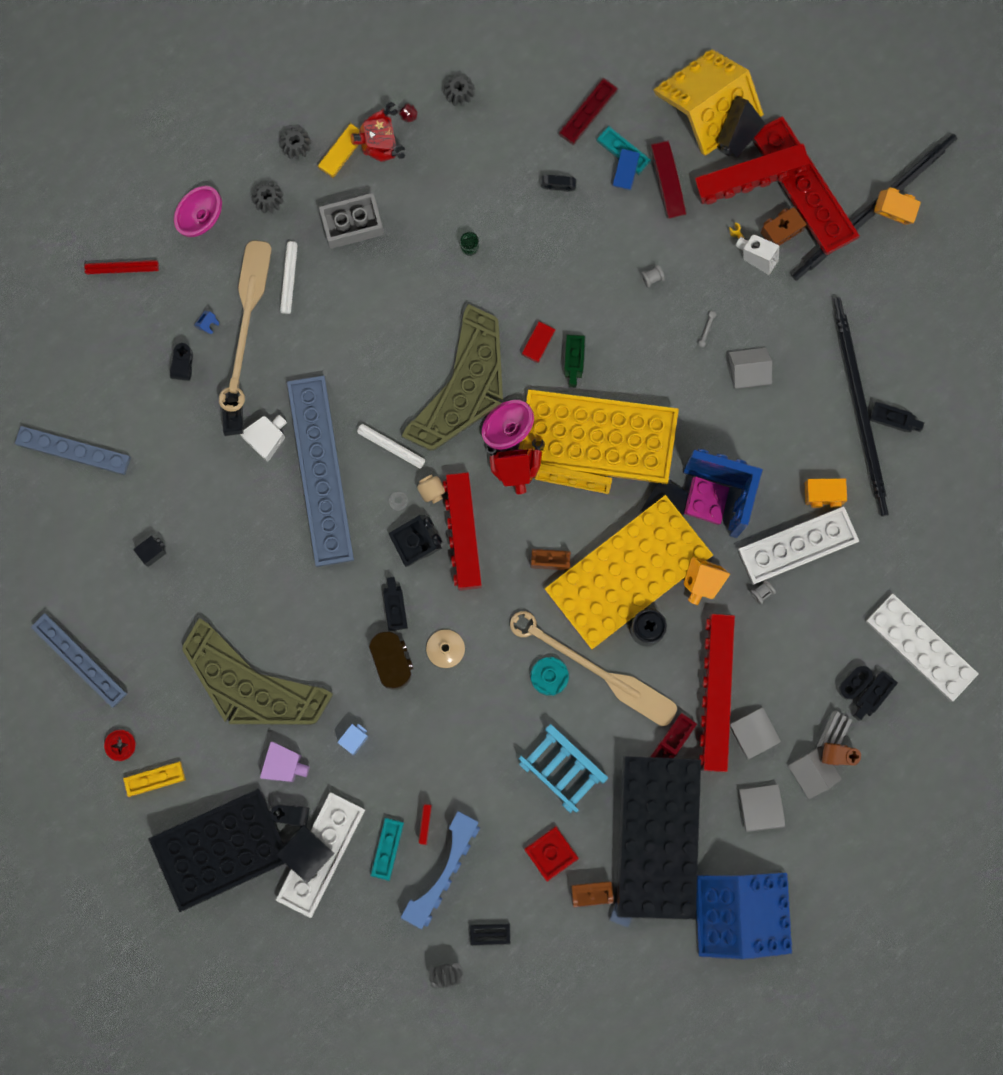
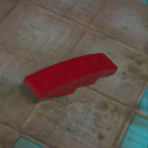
(668, 179)
(674, 738)

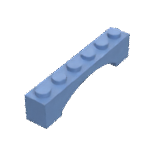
(419, 911)

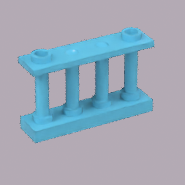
(581, 763)

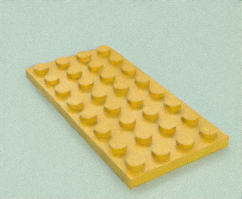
(603, 435)
(627, 572)

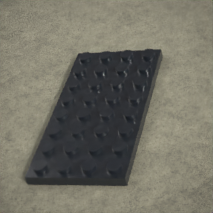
(659, 838)

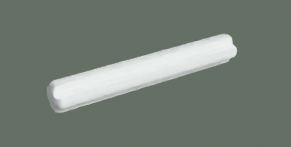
(288, 280)
(391, 446)

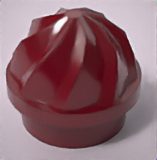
(408, 113)

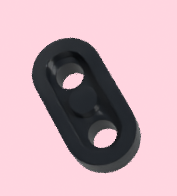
(855, 682)

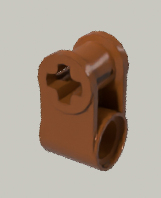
(840, 754)

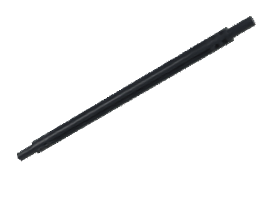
(868, 212)
(861, 407)

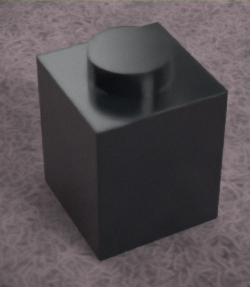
(150, 550)

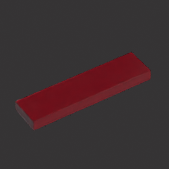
(588, 111)

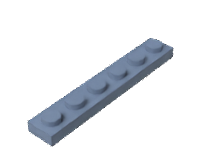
(72, 450)
(79, 660)

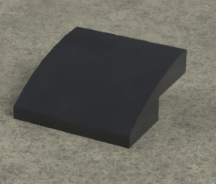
(673, 492)
(305, 853)

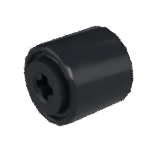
(644, 636)

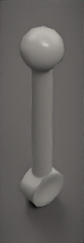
(712, 315)

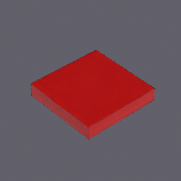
(551, 853)

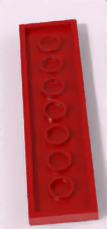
(809, 192)

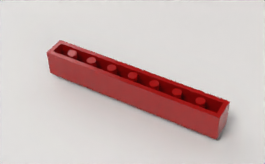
(718, 692)

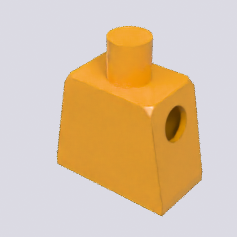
(704, 579)

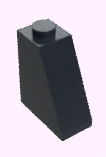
(740, 127)

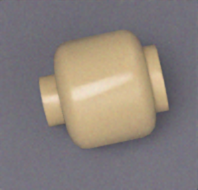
(431, 489)

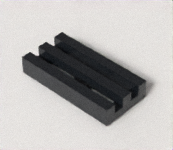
(490, 934)

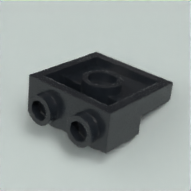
(415, 540)

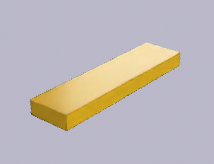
(574, 479)

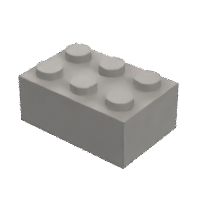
(351, 220)

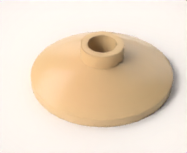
(452, 656)

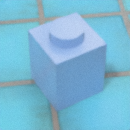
(353, 738)

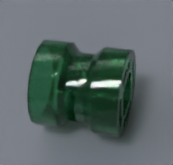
(469, 239)

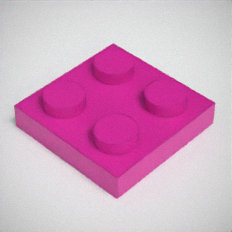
(706, 500)

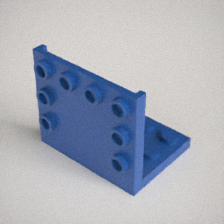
(729, 473)
(743, 916)

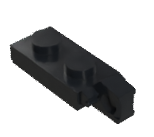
(895, 418)
(232, 420)
(394, 606)
(874, 695)

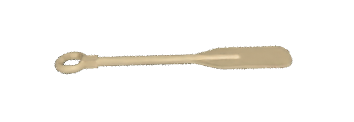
(251, 289)
(626, 688)

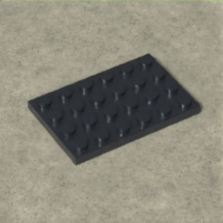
(218, 850)

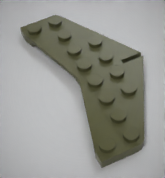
(464, 397)
(256, 696)

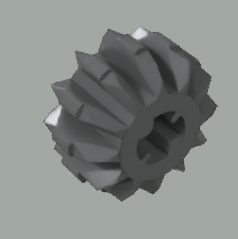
(459, 96)
(298, 148)
(271, 202)
(445, 975)

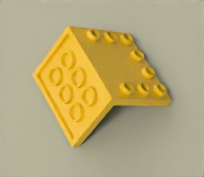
(706, 95)

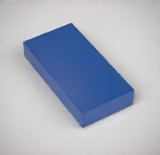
(626, 169)

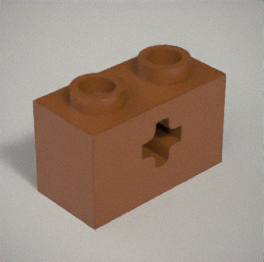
(793, 226)

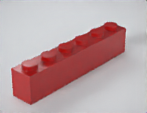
(752, 174)
(463, 531)

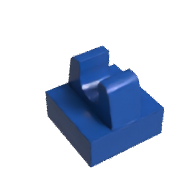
(205, 320)

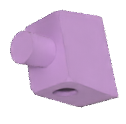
(282, 764)

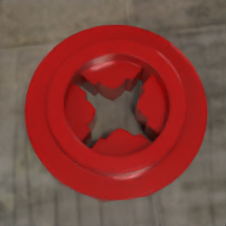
(113, 739)

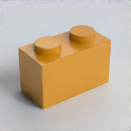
(897, 206)
(825, 492)

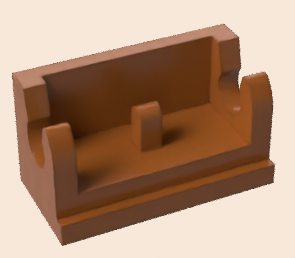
(550, 559)
(592, 894)

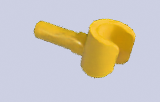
(738, 234)

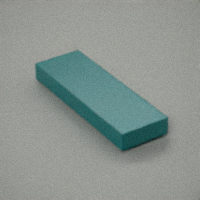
(615, 143)
(387, 849)

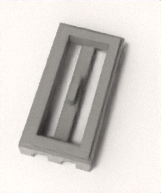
(838, 733)

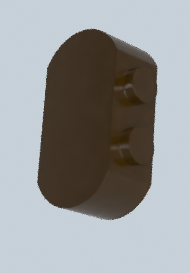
(390, 660)

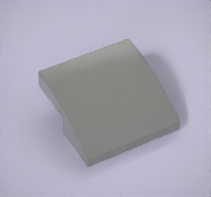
(755, 733)
(762, 808)

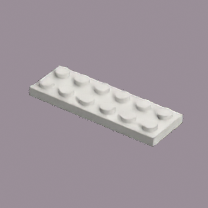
(798, 545)
(922, 647)
(335, 829)

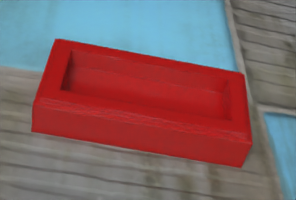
(538, 342)
(425, 823)

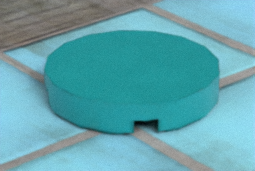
(549, 676)

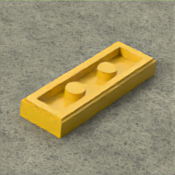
(339, 152)
(154, 779)

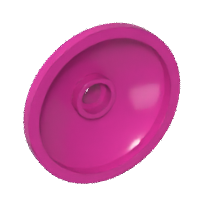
(198, 211)
(507, 424)

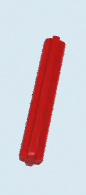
(121, 267)

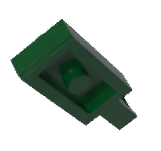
(574, 358)

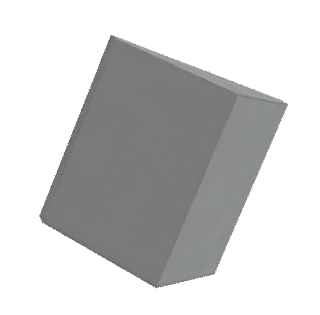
(751, 368)
(814, 775)

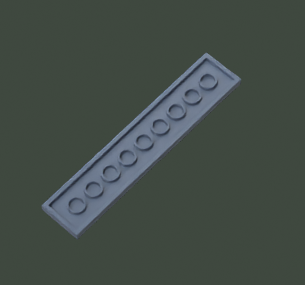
(320, 471)

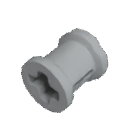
(652, 276)
(763, 592)

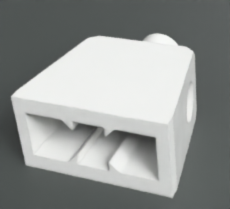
(759, 252)
(265, 436)

